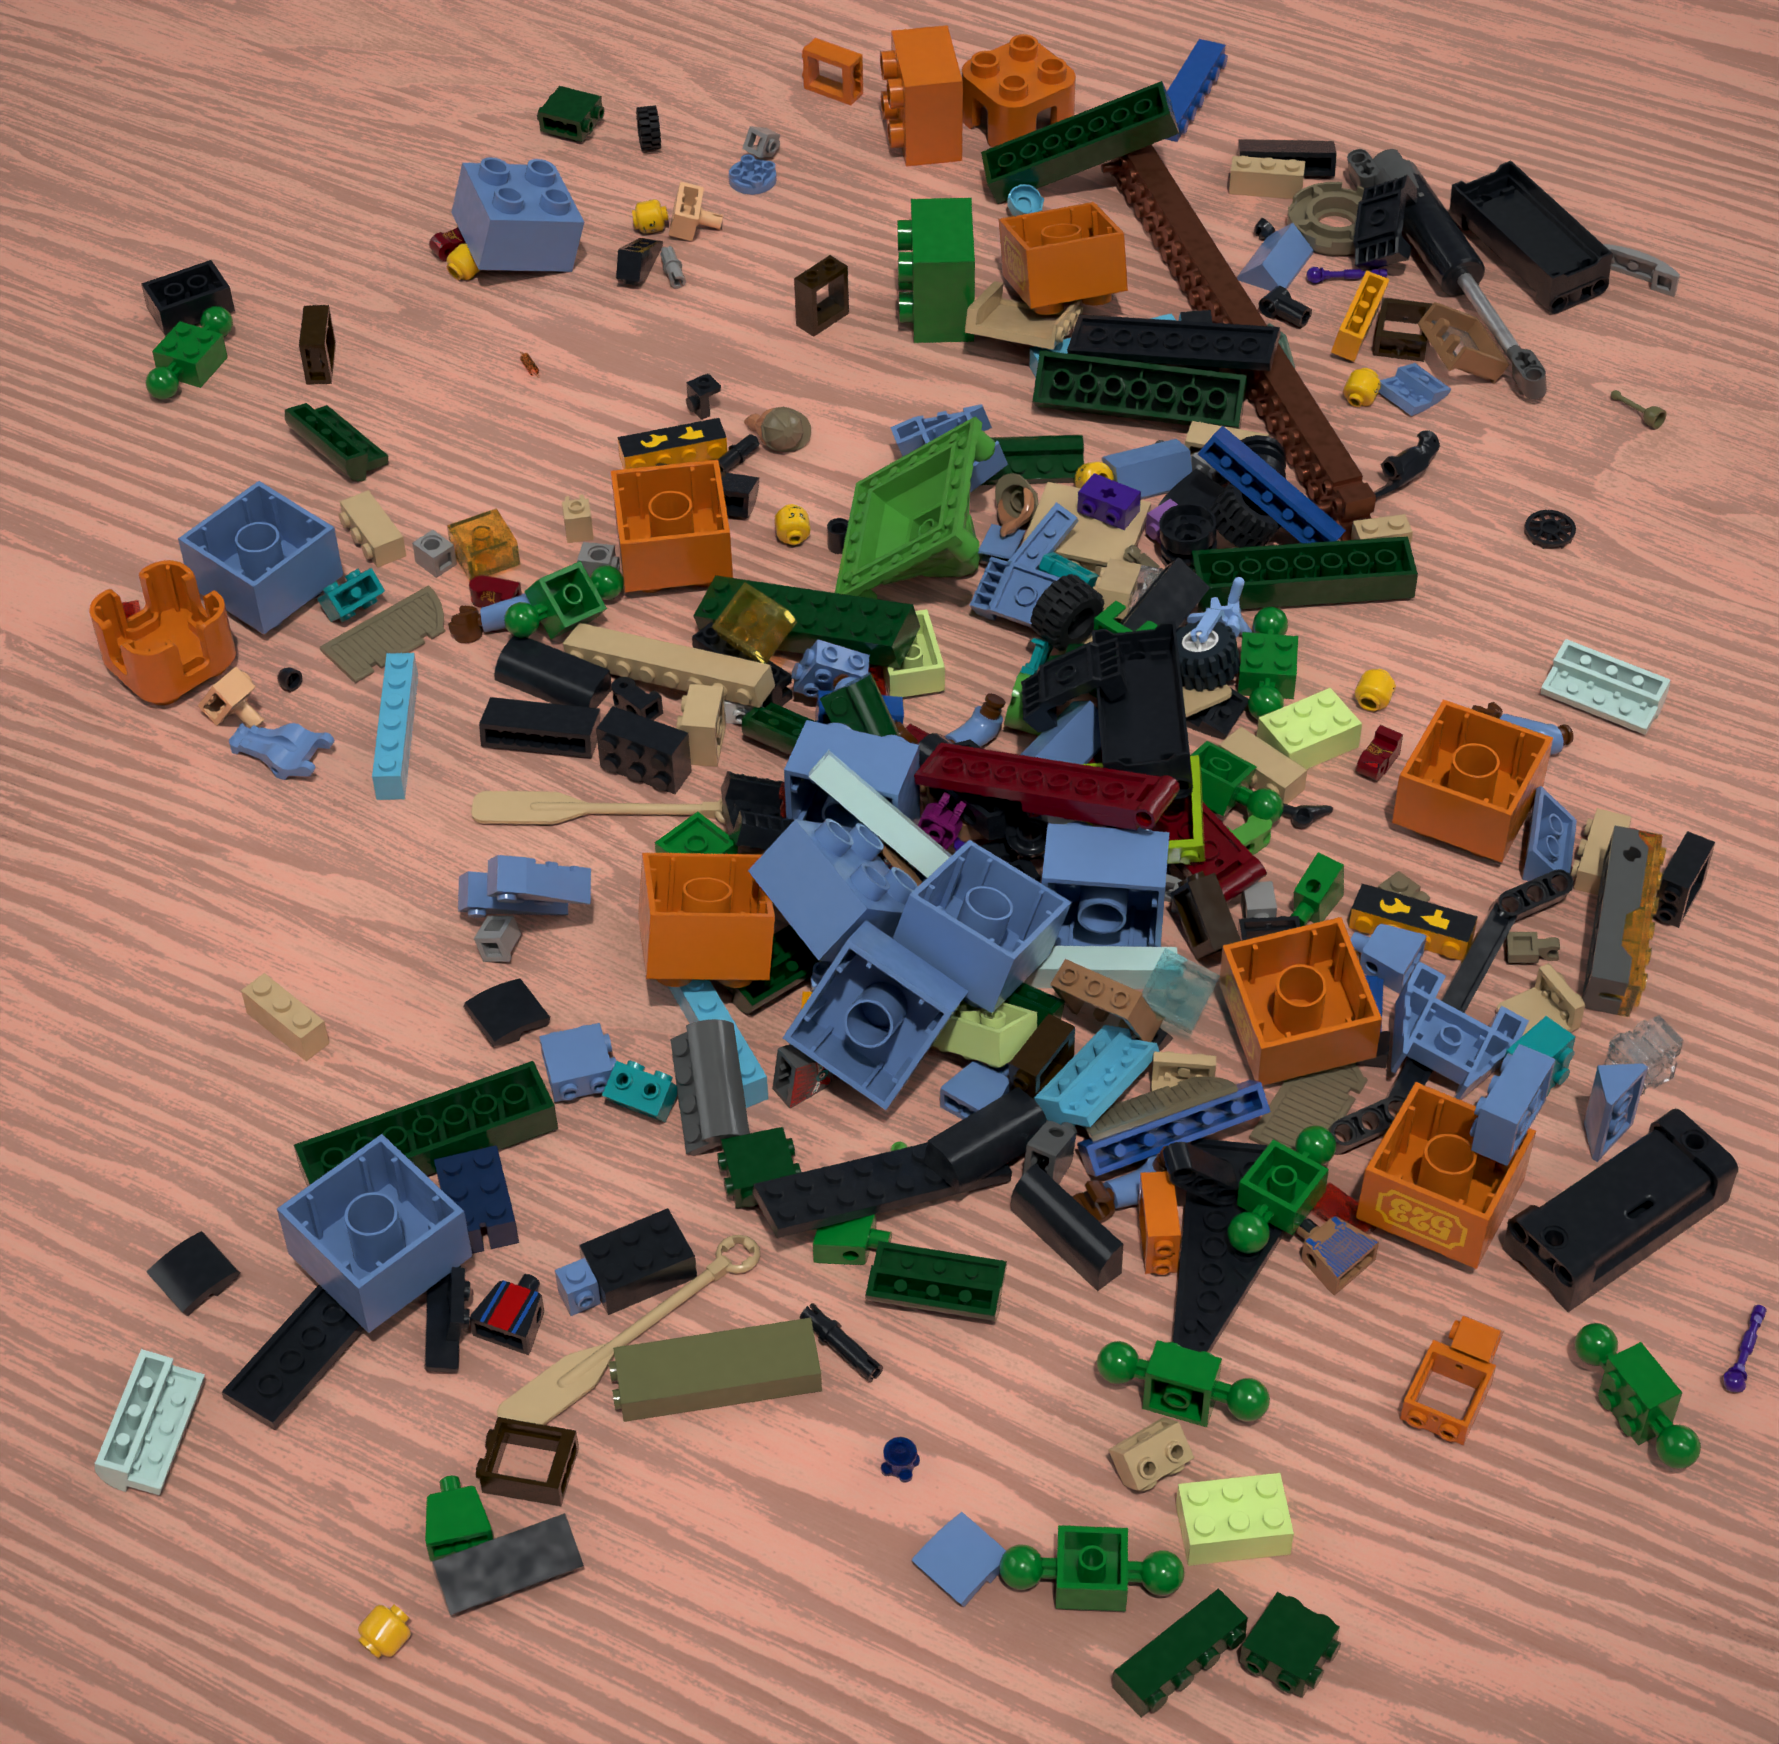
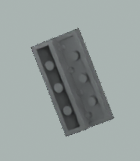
(709, 1085)

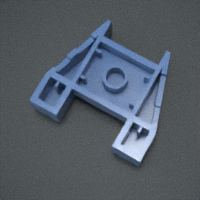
(919, 431)
(523, 888)
(1447, 1037)

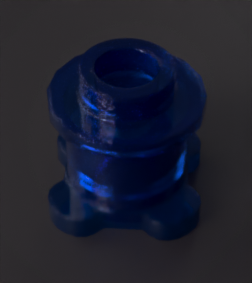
(900, 1459)

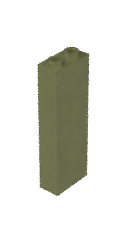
(716, 1369)

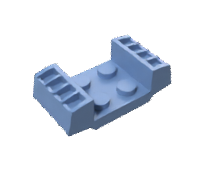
(1009, 591)

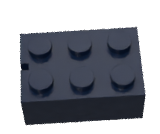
(480, 1190)

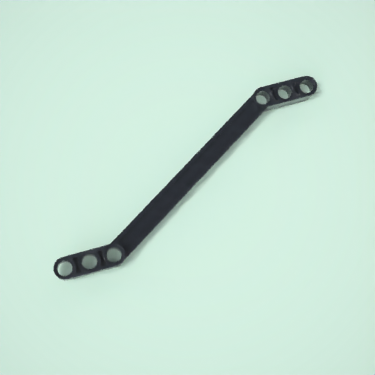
(1458, 995)

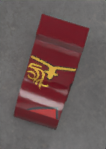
(444, 243)
(490, 590)
(1380, 753)

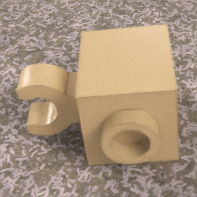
(577, 519)

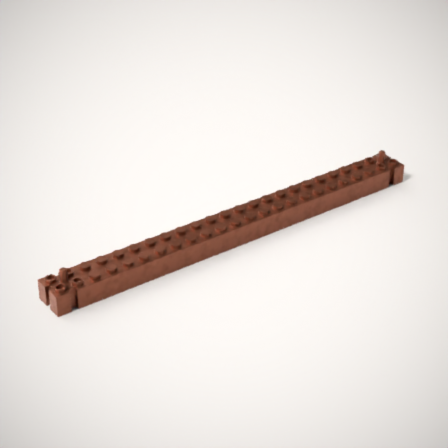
(1211, 285)

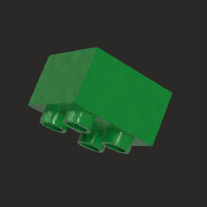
(937, 269)

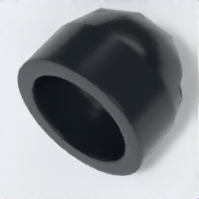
(1263, 229)
(289, 678)

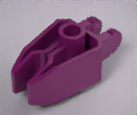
(940, 822)

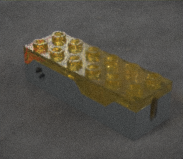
(1624, 921)

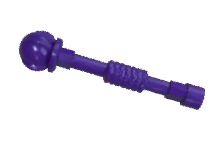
(1318, 275)
(1736, 1376)

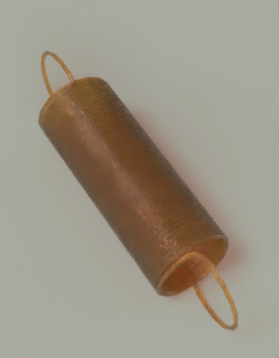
(529, 363)

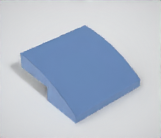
(1413, 389)
(960, 1558)

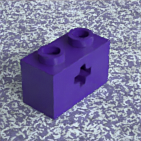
(1109, 501)

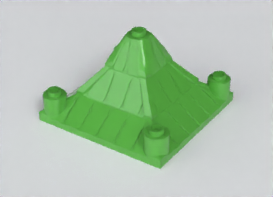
(915, 515)

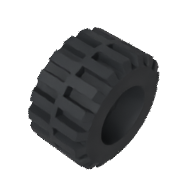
(1241, 519)
(1066, 612)

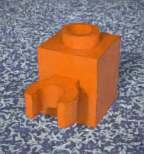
(1475, 1338)

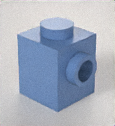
(577, 1287)

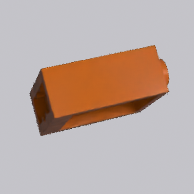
(848, 60)
(1158, 1223)
(1447, 1362)

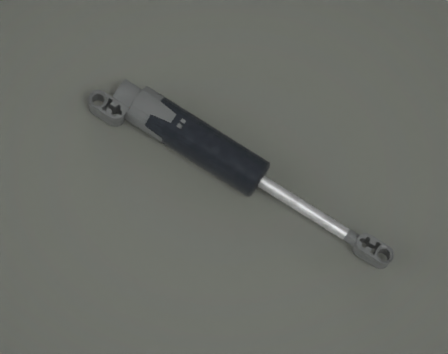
(1447, 255)

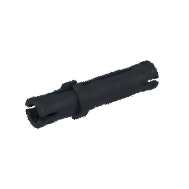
(832, 1334)

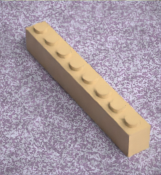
(671, 663)

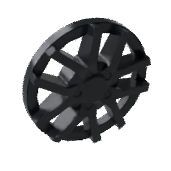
(1550, 529)

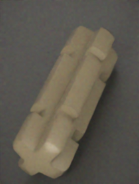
(1133, 554)

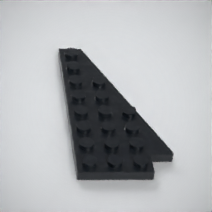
(1211, 1270)

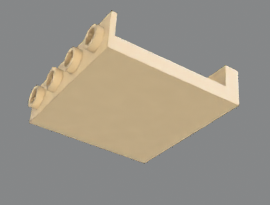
(1017, 322)
(1090, 541)

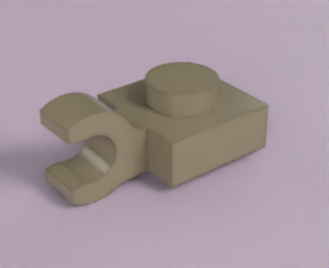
(1405, 886)
(1526, 947)

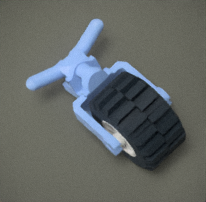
(1209, 643)

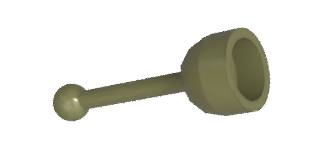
(1652, 416)

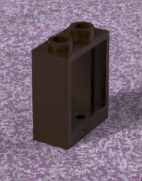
(817, 317)
(1389, 341)
(317, 344)
(1204, 914)
(1042, 1056)
(531, 1435)

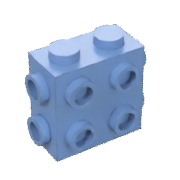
(823, 664)
(577, 1061)

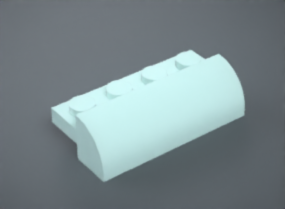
(1606, 687)
(148, 1424)

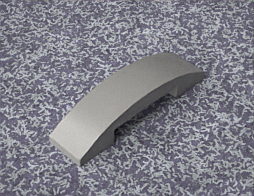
(1644, 267)

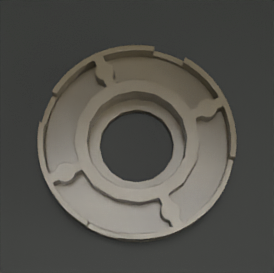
(1323, 201)

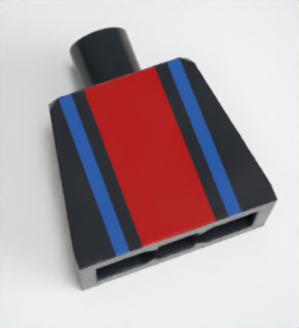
(510, 1314)

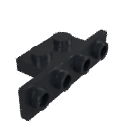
(445, 1321)

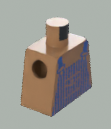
(1336, 1251)

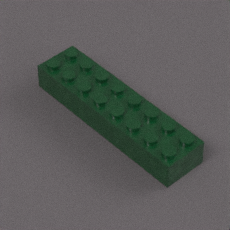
(1081, 141)
(1138, 390)
(1309, 572)
(853, 622)
(460, 1120)

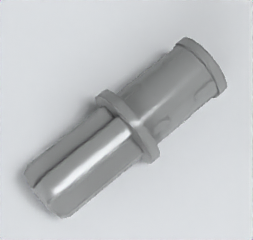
(672, 267)

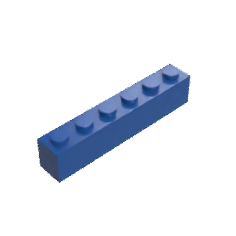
(1195, 82)
(1269, 489)
(1182, 1126)

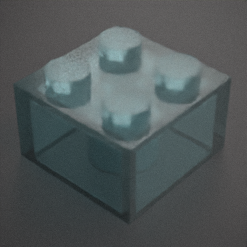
(1179, 990)

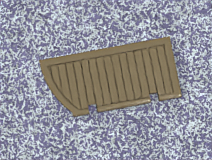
(390, 631)
(1307, 1102)
(1159, 1105)

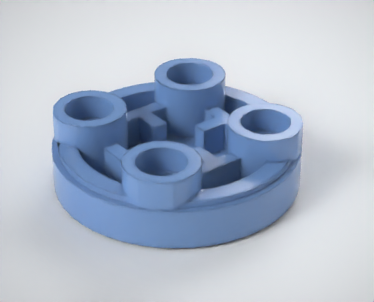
(752, 175)

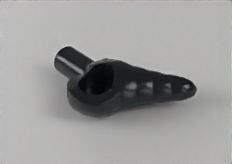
(1304, 815)

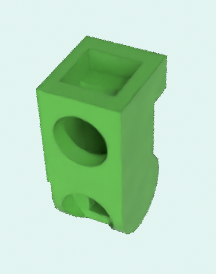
(1254, 833)

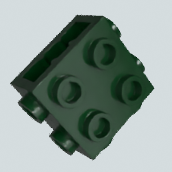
(570, 113)
(753, 1160)
(1290, 1645)

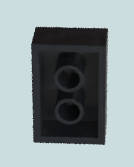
(186, 295)
(644, 750)
(639, 1261)

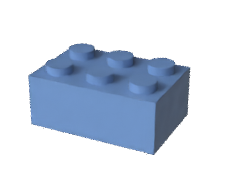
(1511, 1104)

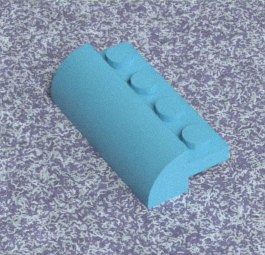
(1095, 1077)

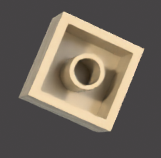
(705, 722)

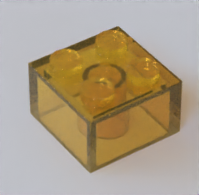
(484, 544)
(754, 624)

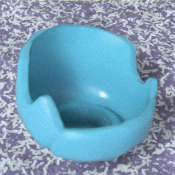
(1024, 200)

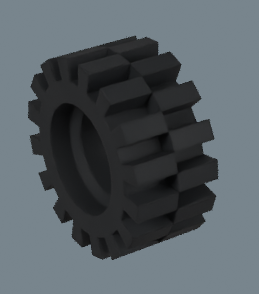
(648, 127)

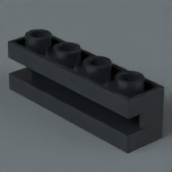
(709, 640)

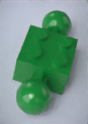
(190, 353)
(564, 600)
(1268, 663)
(1227, 782)
(1281, 1188)
(1182, 1382)
(1639, 1394)
(1092, 1569)

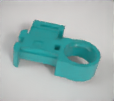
(1040, 656)

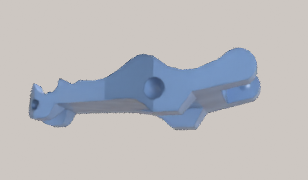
(281, 749)

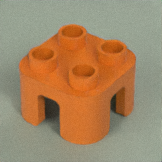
(1016, 86)
(170, 641)

